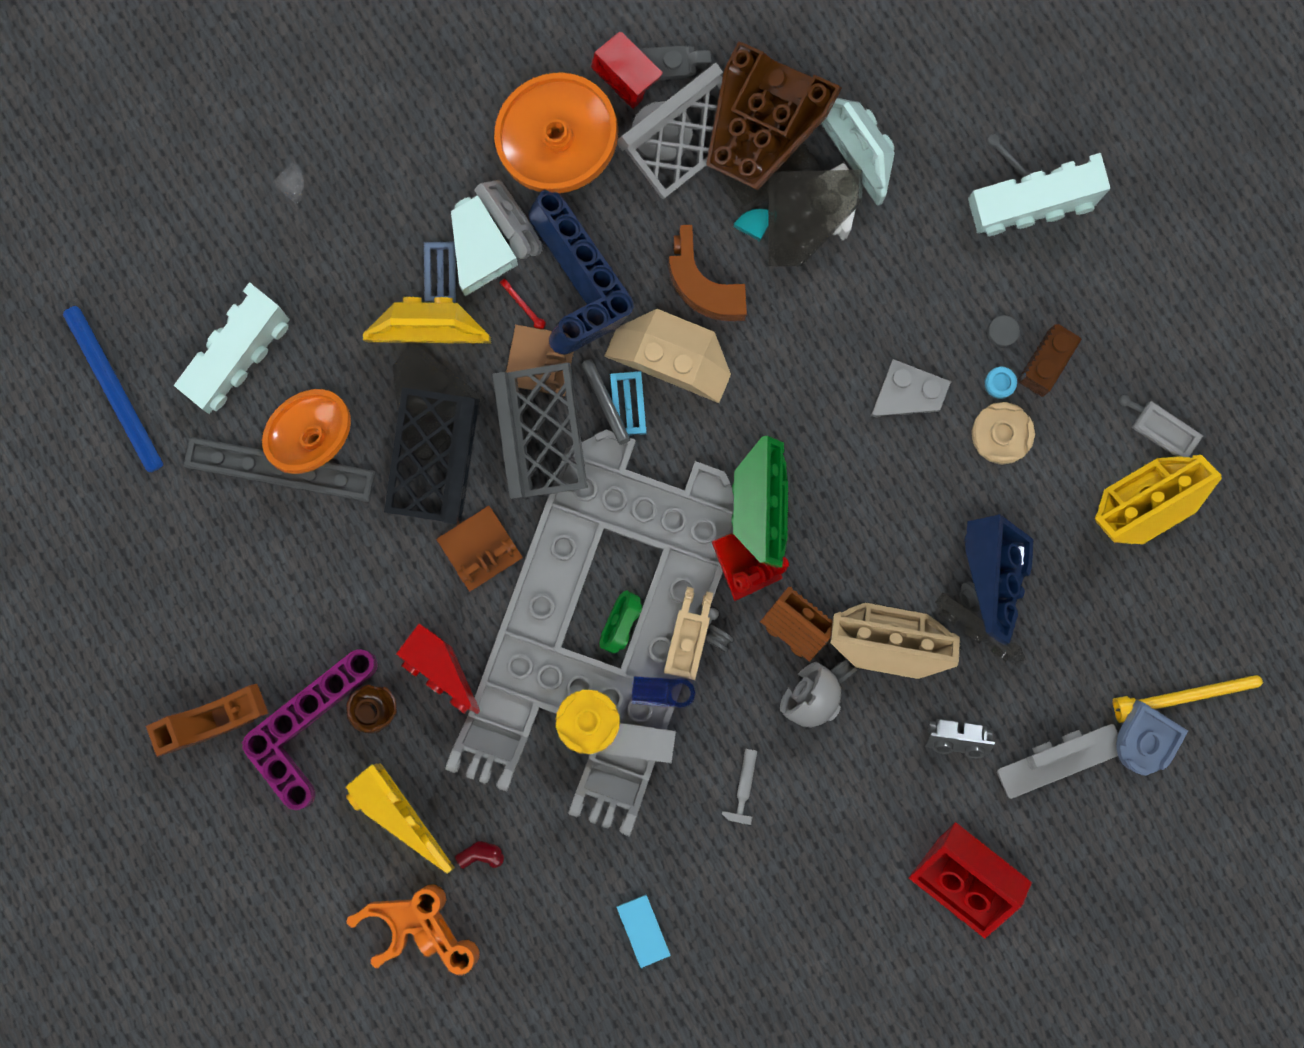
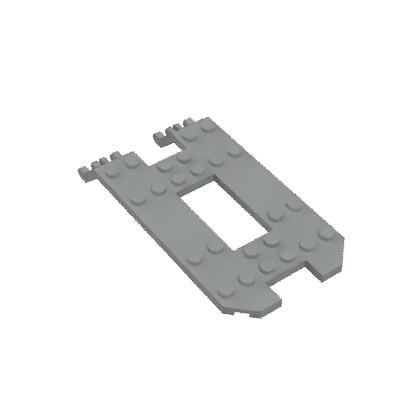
(528, 659)

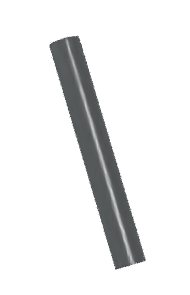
(605, 402)

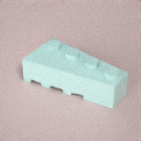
(1040, 196)
(233, 350)

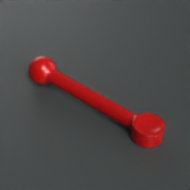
(538, 322)

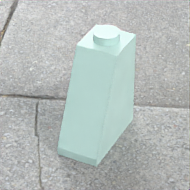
(479, 246)

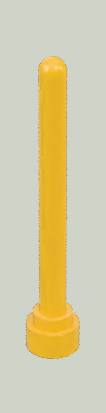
(1185, 696)

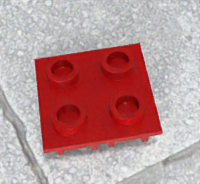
(742, 569)

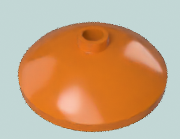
(306, 431)

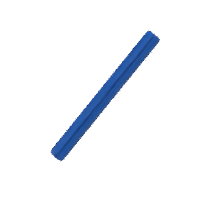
(113, 389)

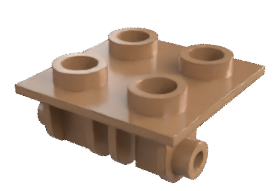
(532, 350)

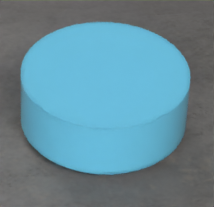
(1000, 382)

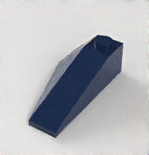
(998, 563)

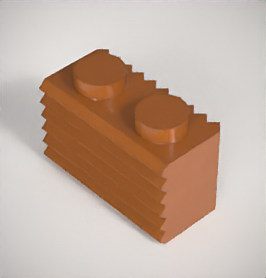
(798, 624)

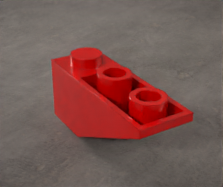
(437, 661)

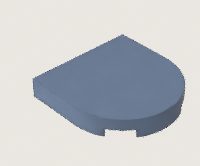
(1148, 740)

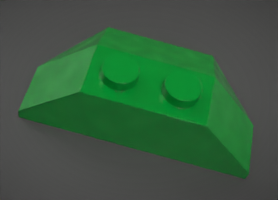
(762, 502)

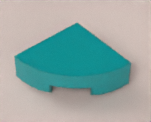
(753, 223)

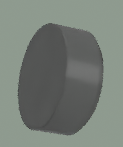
(1003, 331)

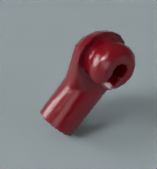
(482, 852)

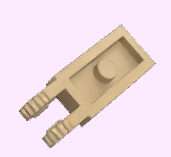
(688, 638)

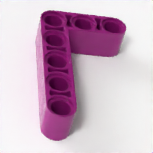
(301, 720)

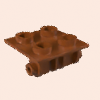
(479, 548)

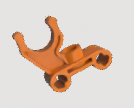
(425, 925)

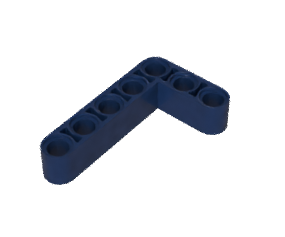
(583, 275)

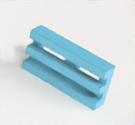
(640, 400)

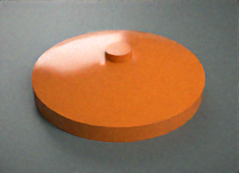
(556, 132)

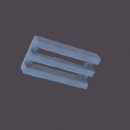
(440, 270)

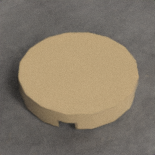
(1006, 441)

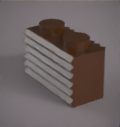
(1049, 360)

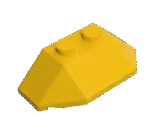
(426, 323)
(1155, 498)

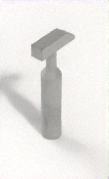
(744, 788)

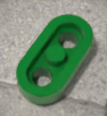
(617, 628)

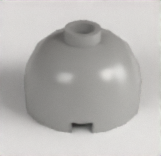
(814, 698)

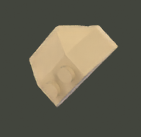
(672, 352)
(894, 641)

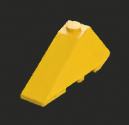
(384, 803)

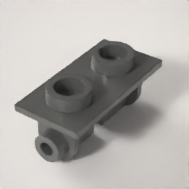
(974, 741)

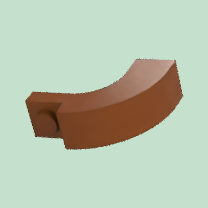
(708, 298)
(207, 721)

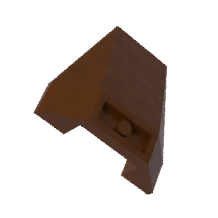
(764, 115)

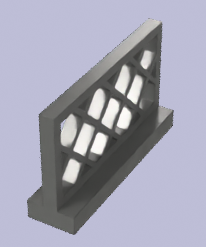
(513, 433)

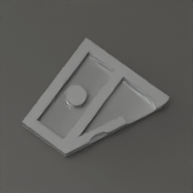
(909, 391)

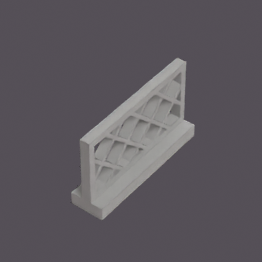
(664, 116)

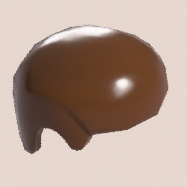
(361, 713)

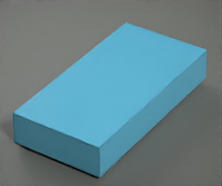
(643, 931)

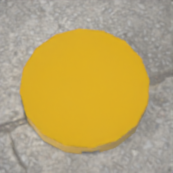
(587, 721)

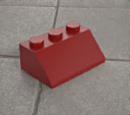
(971, 880)

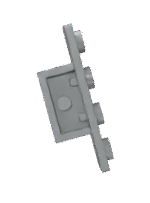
(1058, 762)

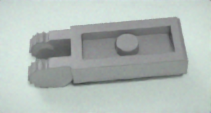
(509, 218)

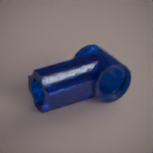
(659, 691)

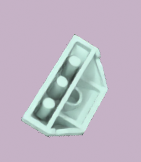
(862, 145)

